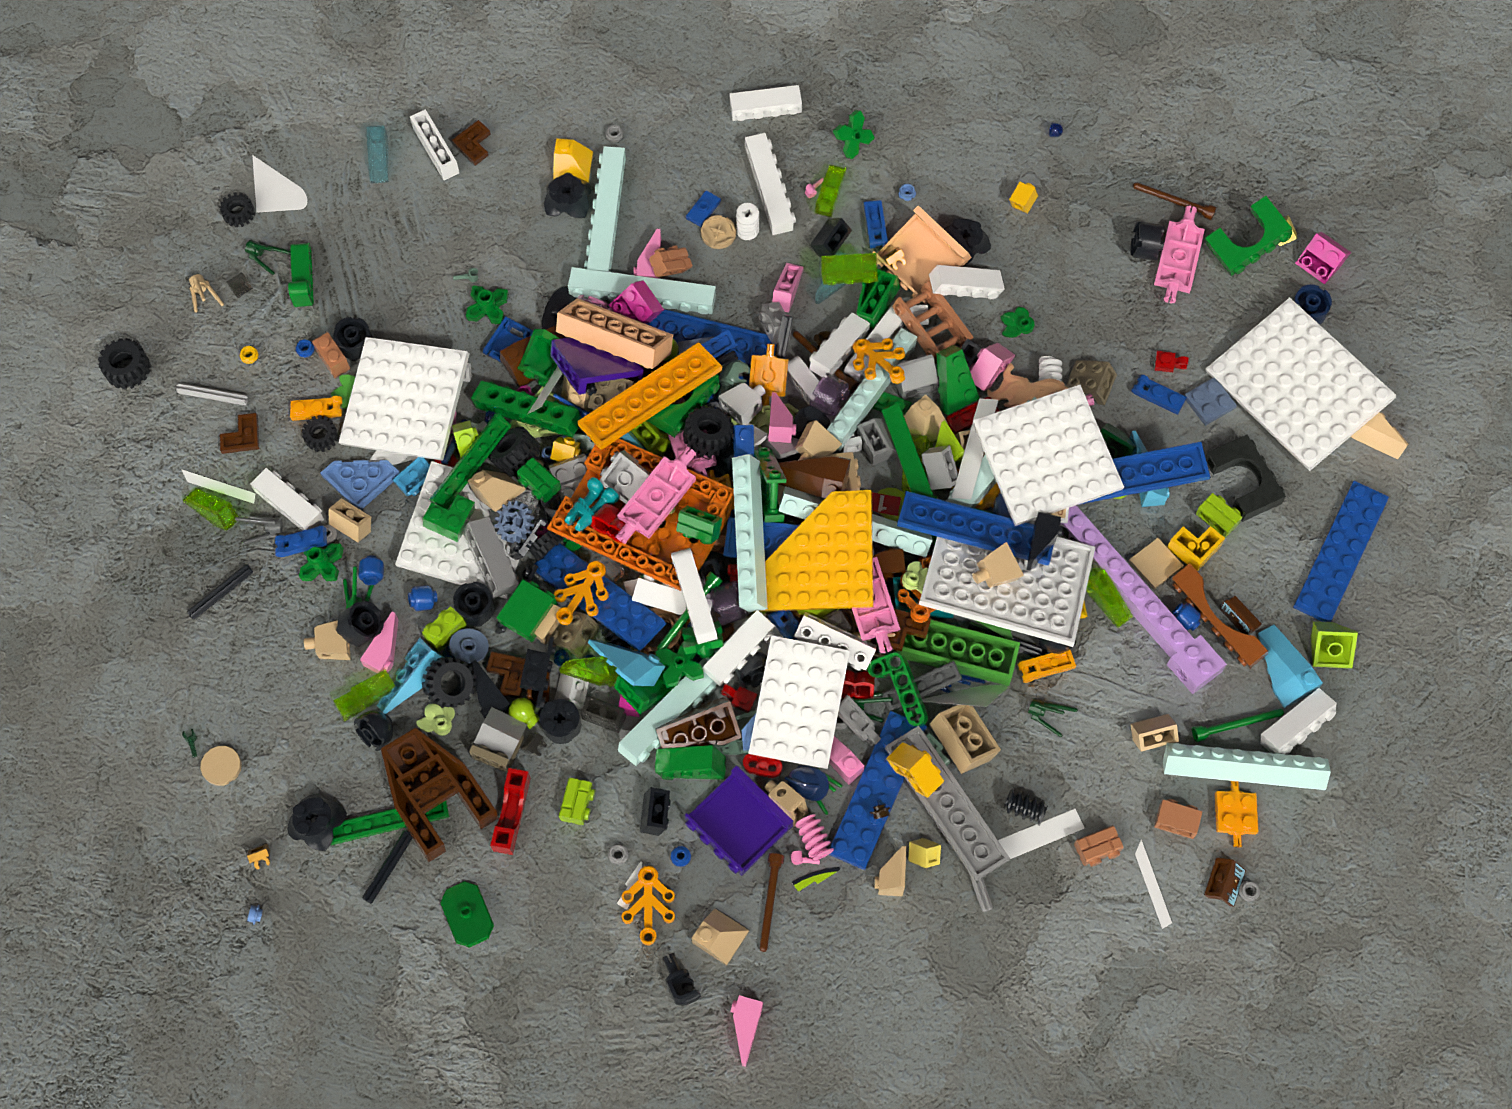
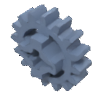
(514, 521)

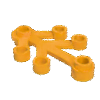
(864, 347)
(582, 590)
(647, 901)

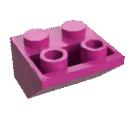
(1322, 257)
(637, 303)

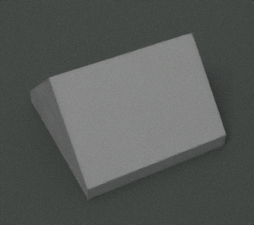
(500, 732)

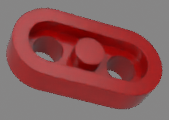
(762, 766)

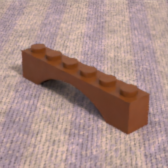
(1246, 646)

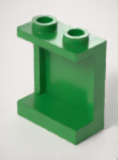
(537, 360)
(526, 609)
(642, 697)

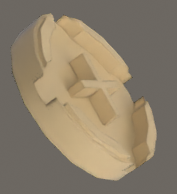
(718, 232)
(220, 765)

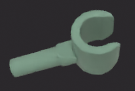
(473, 271)

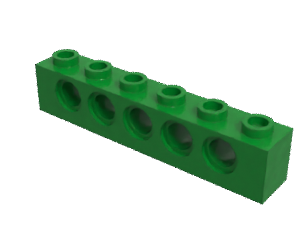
(517, 404)

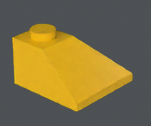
(572, 158)

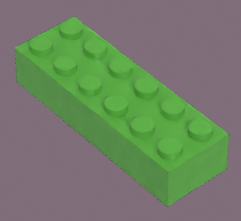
(973, 651)

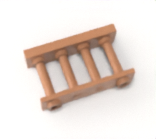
(939, 307)

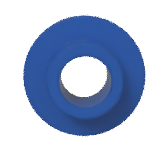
(305, 344)
(680, 862)

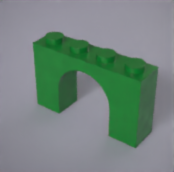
(1237, 258)
(673, 417)

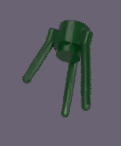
(257, 249)
(861, 703)
(1039, 707)

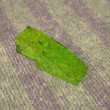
(830, 191)
(363, 695)

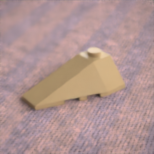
(1381, 436)

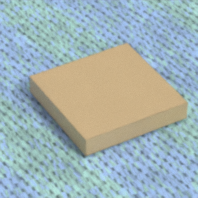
(1155, 563)

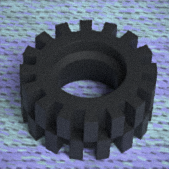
(232, 202)
(324, 442)
(545, 544)

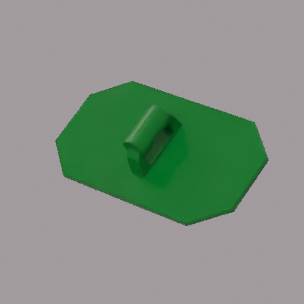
(467, 914)

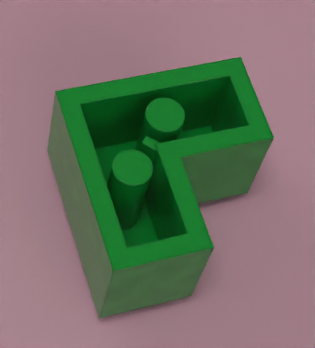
(452, 521)

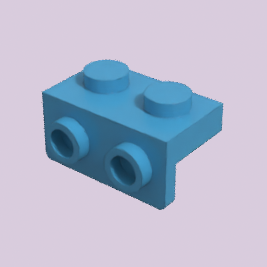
(412, 477)

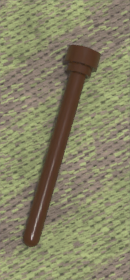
(1207, 211)
(852, 382)
(775, 861)

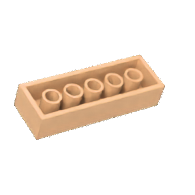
(614, 333)

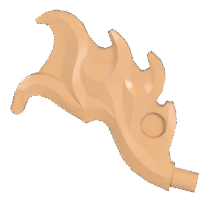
(1020, 390)

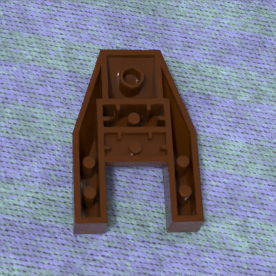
(422, 778)

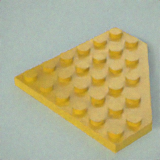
(826, 558)

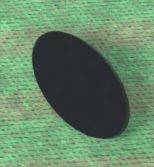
(556, 303)

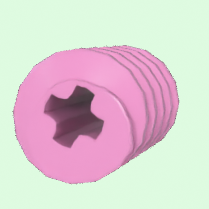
(813, 837)

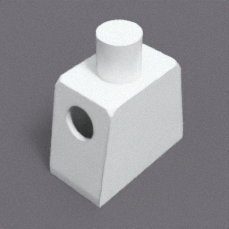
(742, 402)

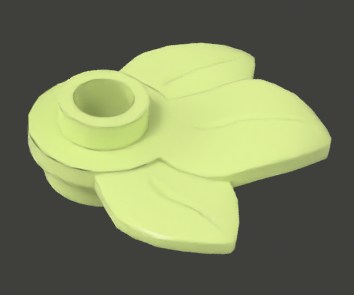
(915, 577)
(435, 717)

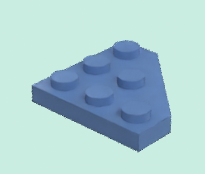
(360, 480)

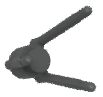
(272, 525)

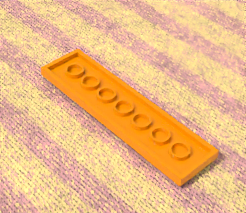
(649, 396)

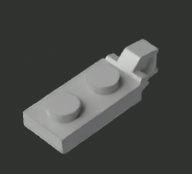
(857, 721)

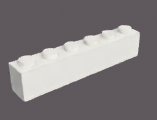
(769, 184)

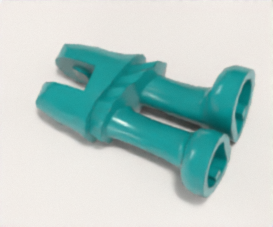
(582, 509)

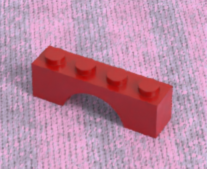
(514, 800)

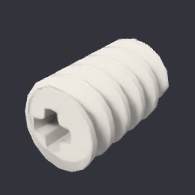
(747, 221)
(1050, 368)

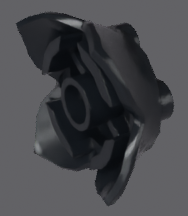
(559, 200)
(977, 239)
(319, 833)

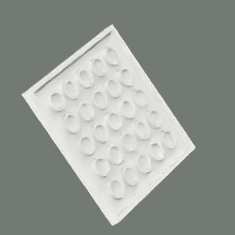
(404, 398)
(1047, 454)
(438, 555)

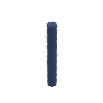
(451, 448)

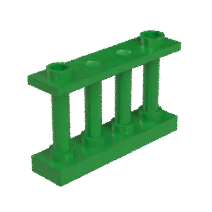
(770, 475)

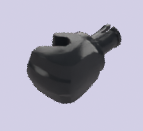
(677, 981)

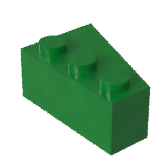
(877, 297)
(955, 380)
(690, 763)

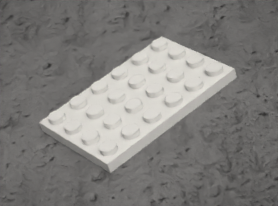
(799, 702)

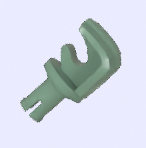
(730, 376)

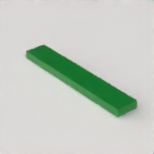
(907, 451)
(471, 461)
(380, 823)

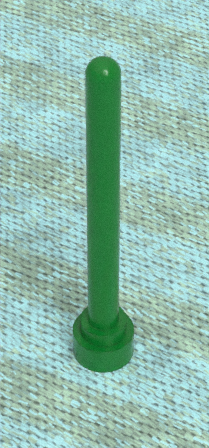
(711, 582)
(1200, 732)

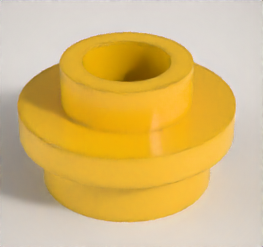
(245, 351)

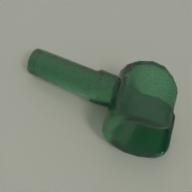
(191, 740)

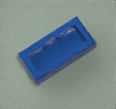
(703, 208)

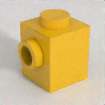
(1023, 197)
(565, 449)

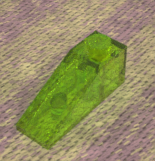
(212, 508)
(1107, 597)
(592, 670)

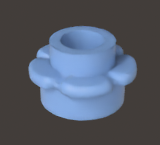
(907, 188)
(254, 914)

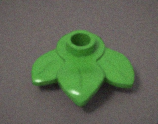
(345, 390)

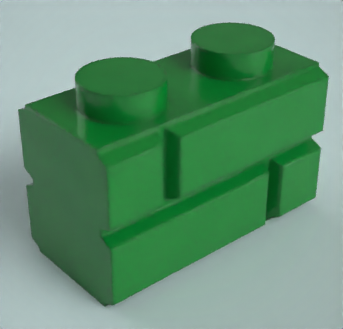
(538, 480)
(699, 525)

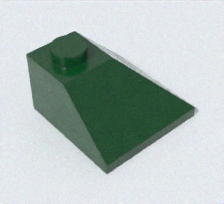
(1117, 441)

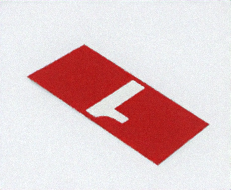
(885, 504)

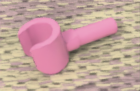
(810, 189)
(796, 858)

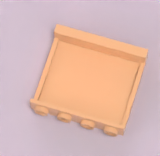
(924, 247)

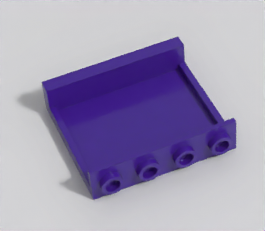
(586, 364)
(739, 821)

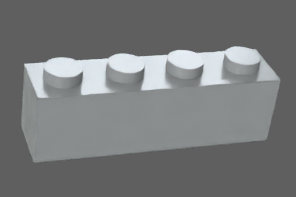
(491, 557)

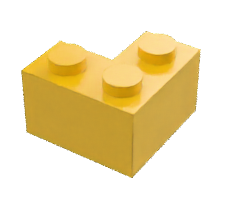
(1193, 549)
(916, 767)

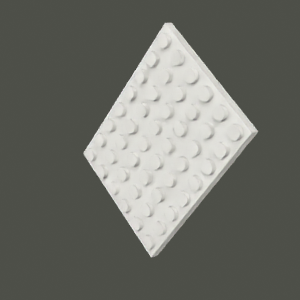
(1300, 384)
(1039, 604)

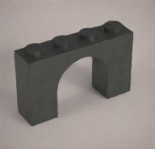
(1244, 453)

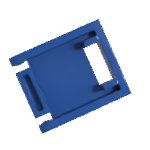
(503, 338)

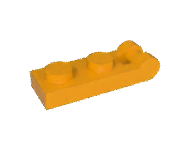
(313, 407)
(1046, 665)

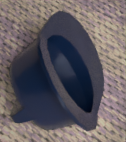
(808, 782)

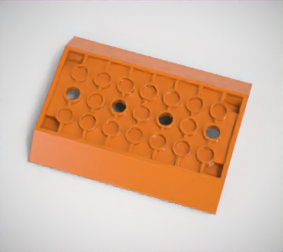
(640, 553)

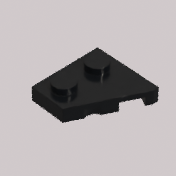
(520, 549)

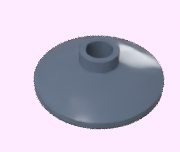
(468, 639)

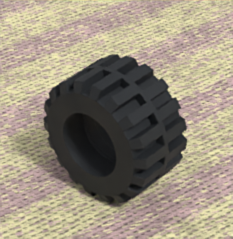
(121, 351)
(712, 420)
(514, 451)
(464, 684)

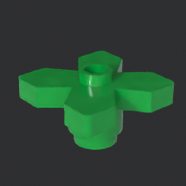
(853, 134)
(487, 304)
(321, 562)
(706, 649)
(679, 666)

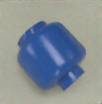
(371, 570)
(422, 598)
(1187, 616)

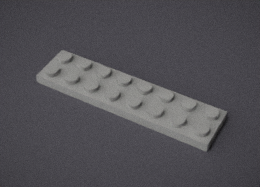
(957, 815)

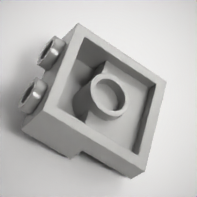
(569, 474)
(624, 475)

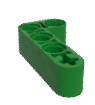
(302, 275)
(902, 691)

